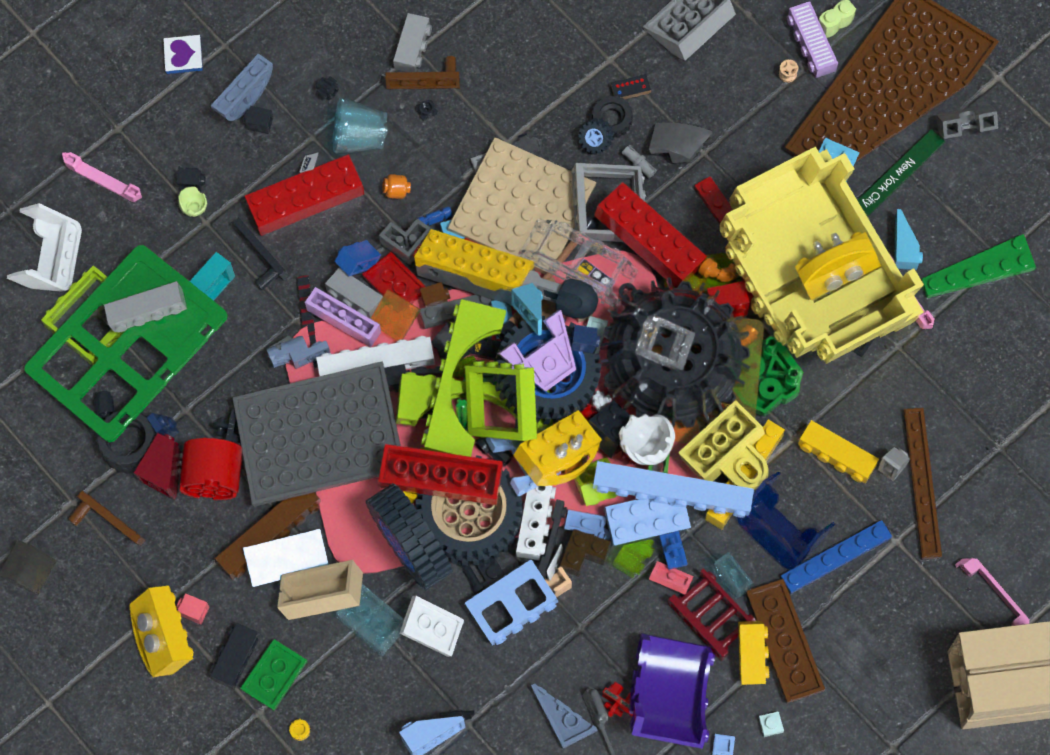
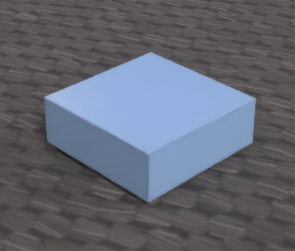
(723, 745)

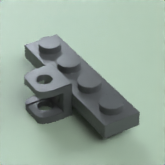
(444, 312)

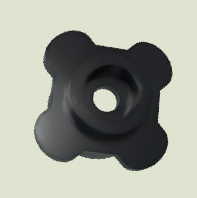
(428, 104)

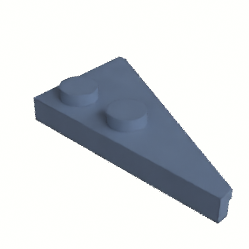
(565, 723)

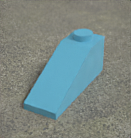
(906, 245)
(527, 302)

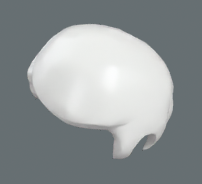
(647, 439)

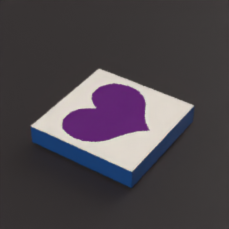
(183, 54)

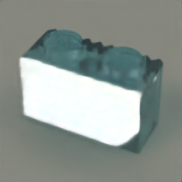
(733, 575)

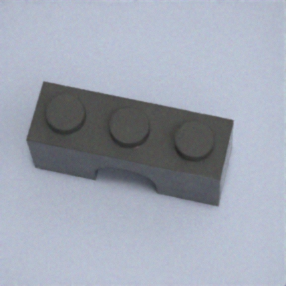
(979, 117)

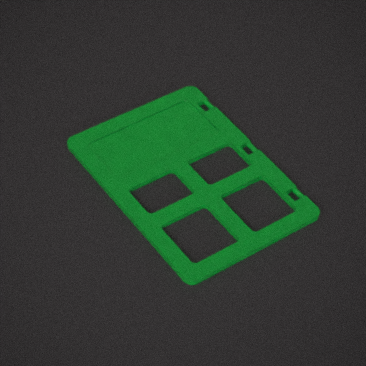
(173, 335)

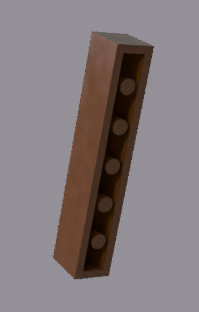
(271, 527)

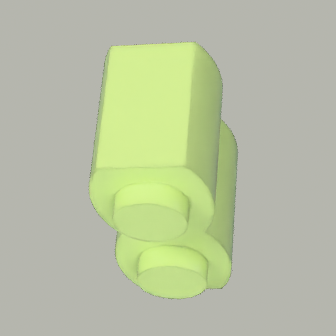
(837, 18)

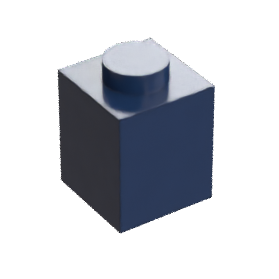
(584, 339)

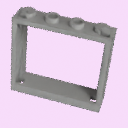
(600, 170)

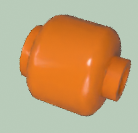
(396, 186)

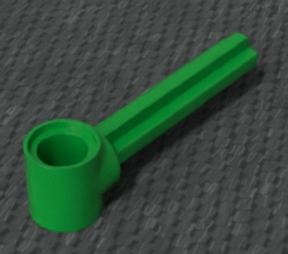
(461, 413)

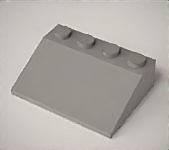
(688, 24)

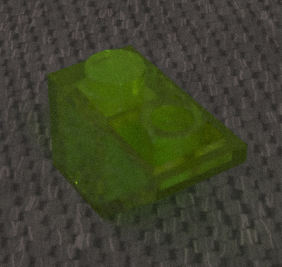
(632, 556)

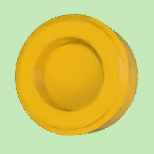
(299, 730)

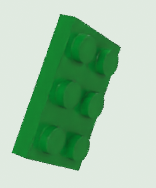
(274, 675)

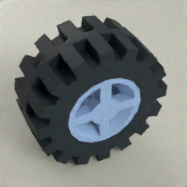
(595, 142)

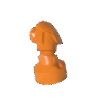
(710, 269)

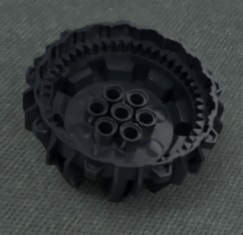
(676, 393)

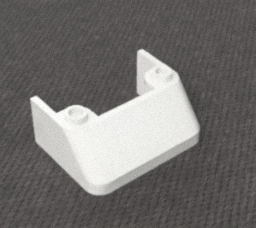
(58, 250)

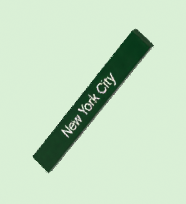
(900, 172)

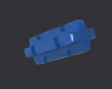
(436, 216)

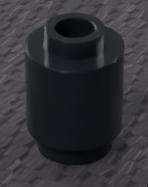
(104, 404)

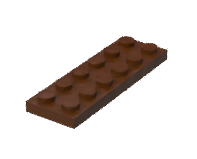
(786, 641)

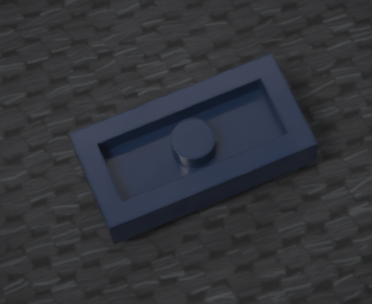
(163, 424)

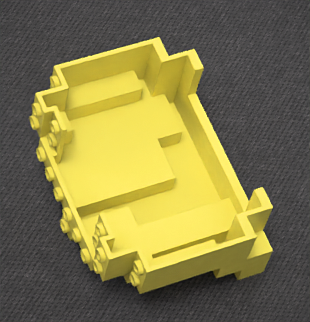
(775, 227)

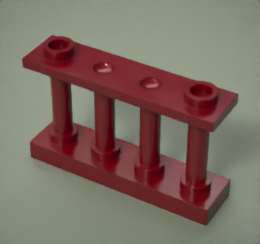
(693, 618)

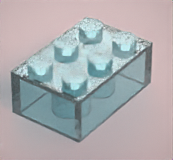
(373, 621)

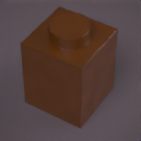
(434, 294)

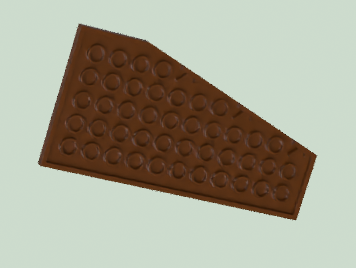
(896, 76)

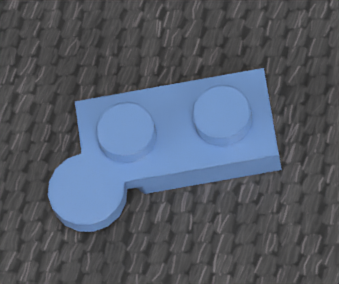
(586, 523)

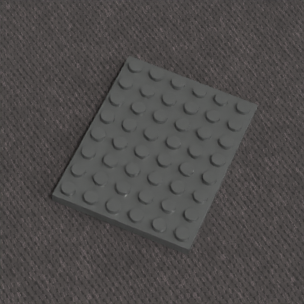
(316, 433)

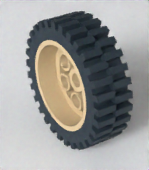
(482, 541)

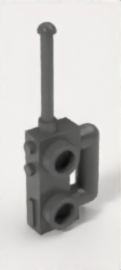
(597, 713)

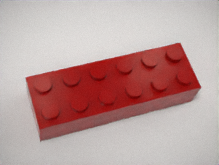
(304, 195)
(649, 235)
(441, 474)

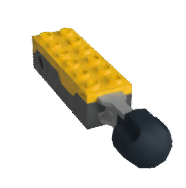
(496, 273)

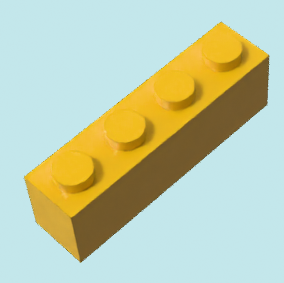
(838, 452)

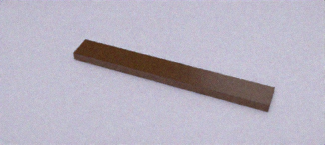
(922, 483)

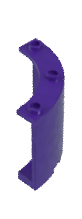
(670, 691)

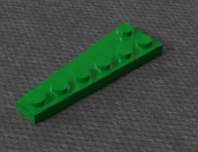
(990, 265)

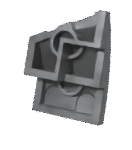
(679, 140)

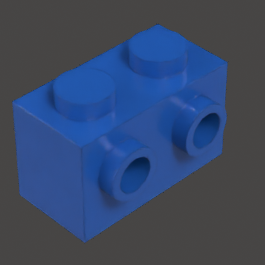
(357, 257)

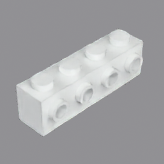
(534, 521)

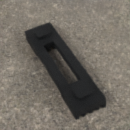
(559, 511)

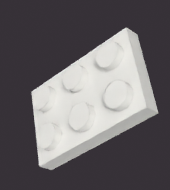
(431, 626)

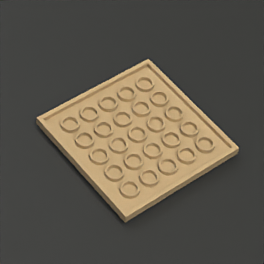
(509, 197)

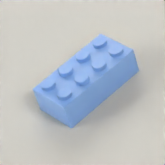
(643, 520)

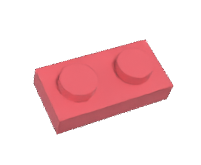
(671, 578)

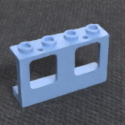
(505, 591)

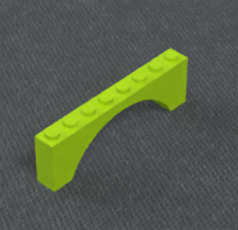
(472, 325)
(417, 394)

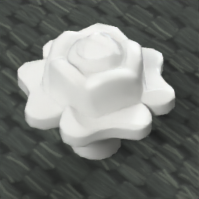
(600, 401)

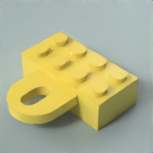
(726, 447)

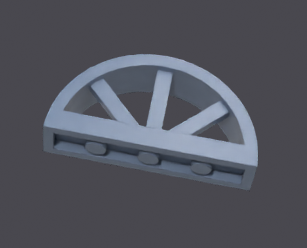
(244, 89)

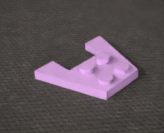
(551, 360)

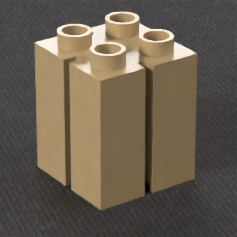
(1002, 674)

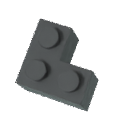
(404, 243)

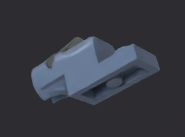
(296, 350)

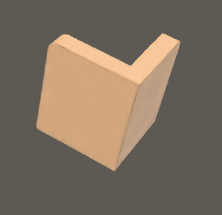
(560, 582)

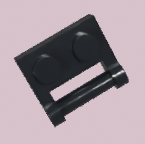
(490, 572)

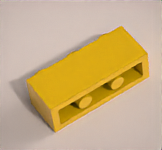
(753, 652)

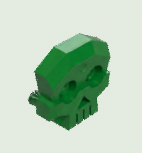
(784, 381)

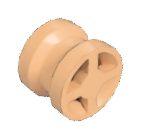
(788, 66)

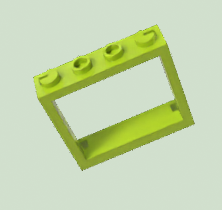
(65, 302)
(525, 401)

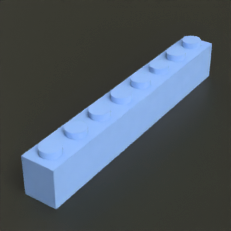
(673, 488)

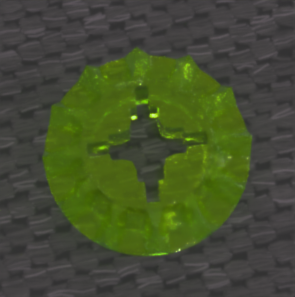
(460, 367)

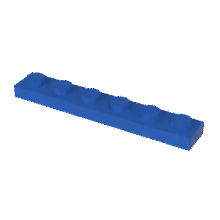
(836, 556)

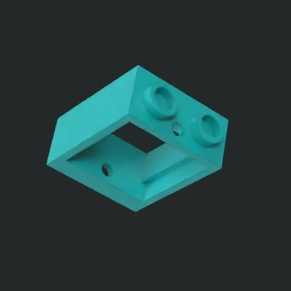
(214, 276)

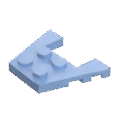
(520, 484)

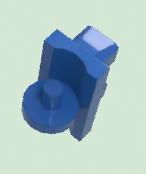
(673, 550)

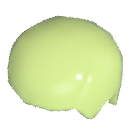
(192, 201)

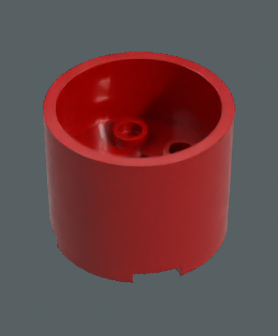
(211, 468)

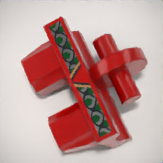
(612, 695)

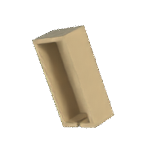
(320, 590)

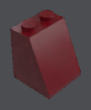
(161, 466)

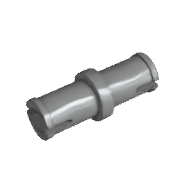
(639, 160)

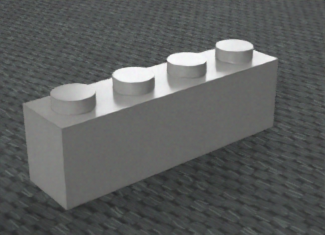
(145, 307)

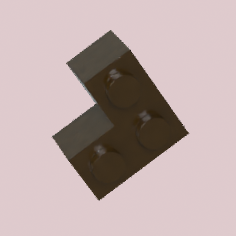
(582, 547)

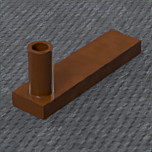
(425, 80)
(89, 502)

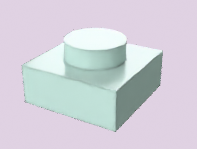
(771, 724)

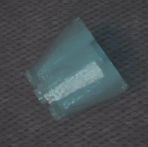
(357, 127)

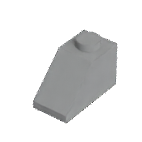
(893, 463)

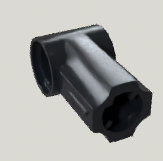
(504, 456)

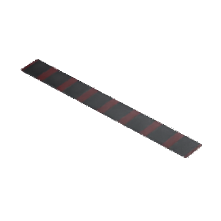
(307, 317)

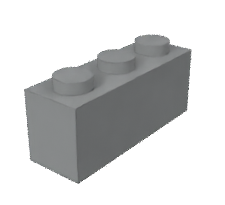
(412, 43)
(353, 293)

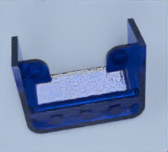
(775, 531)

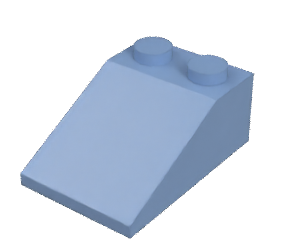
(427, 734)

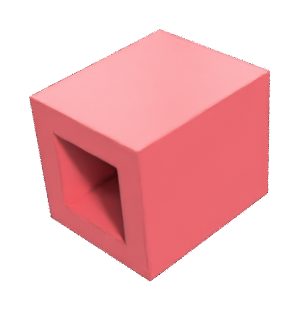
(193, 608)

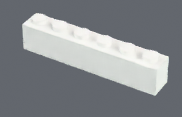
(411, 353)

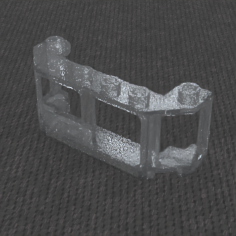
(565, 272)

